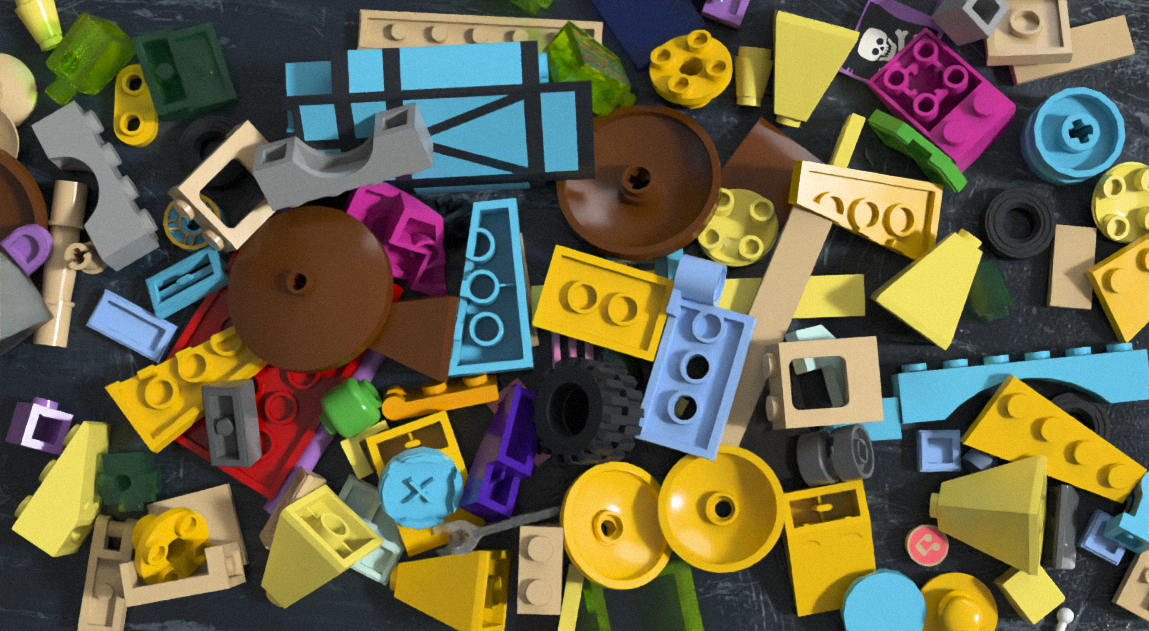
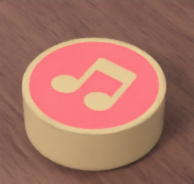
(926, 545)

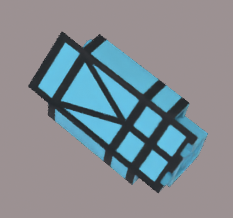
(483, 104)

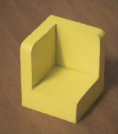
(358, 451)
(1029, 594)

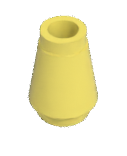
(41, 21)
(752, 74)

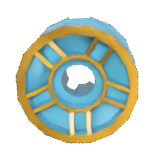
(177, 227)

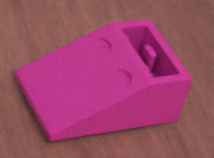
(943, 99)

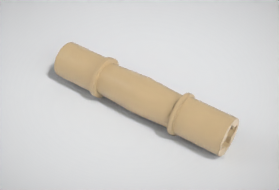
(58, 278)

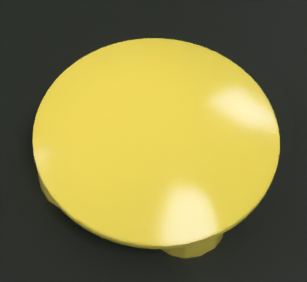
(1122, 202)
(740, 229)

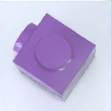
(39, 426)

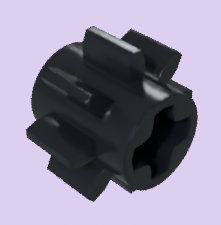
(455, 217)

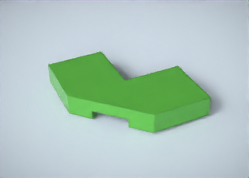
(931, 160)

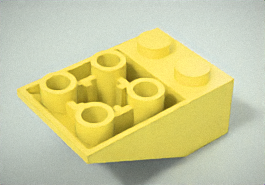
(68, 499)

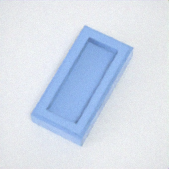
(133, 326)

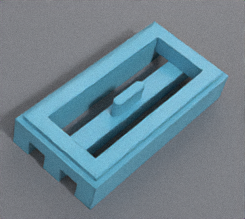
(189, 287)

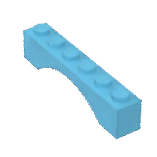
(1107, 377)

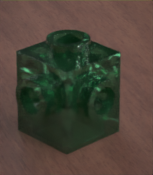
(114, 479)

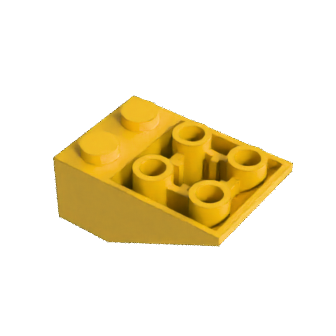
(427, 432)
(826, 543)

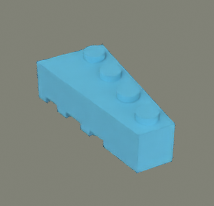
(493, 306)

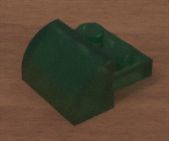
(184, 71)

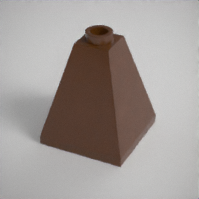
(421, 333)

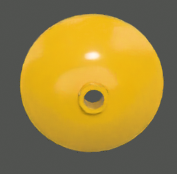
(628, 506)
(690, 517)

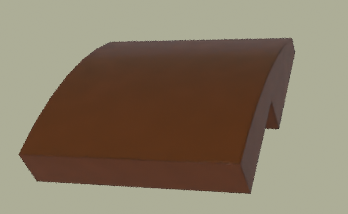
(766, 166)

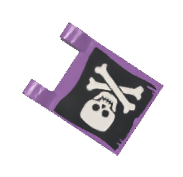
(884, 31)

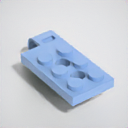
(696, 330)

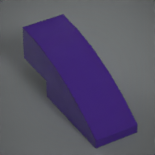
(502, 458)

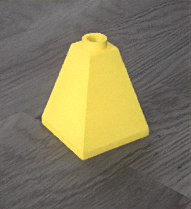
(805, 63)
(934, 288)
(998, 511)
(313, 545)

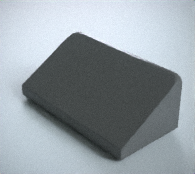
(232, 423)
(1062, 526)

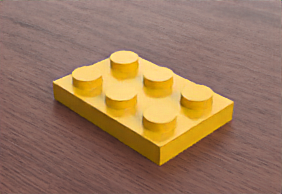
(603, 303)

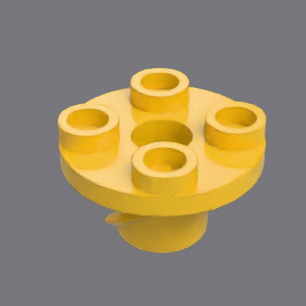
(691, 69)
(169, 545)
(958, 604)

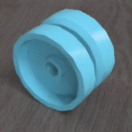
(1089, 119)

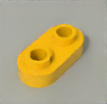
(134, 105)

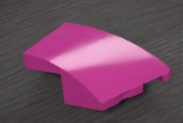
(407, 231)

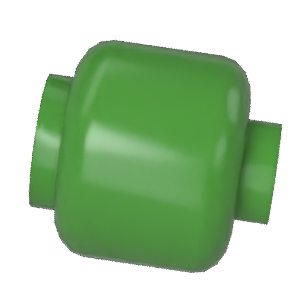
(350, 407)

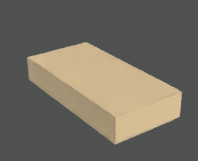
(1070, 256)

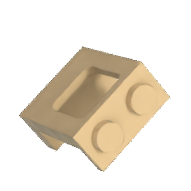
(238, 145)
(860, 374)
(540, 569)
(224, 572)

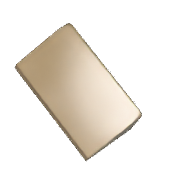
(301, 485)

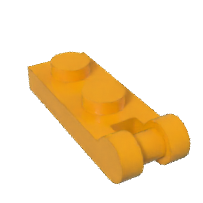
(439, 396)

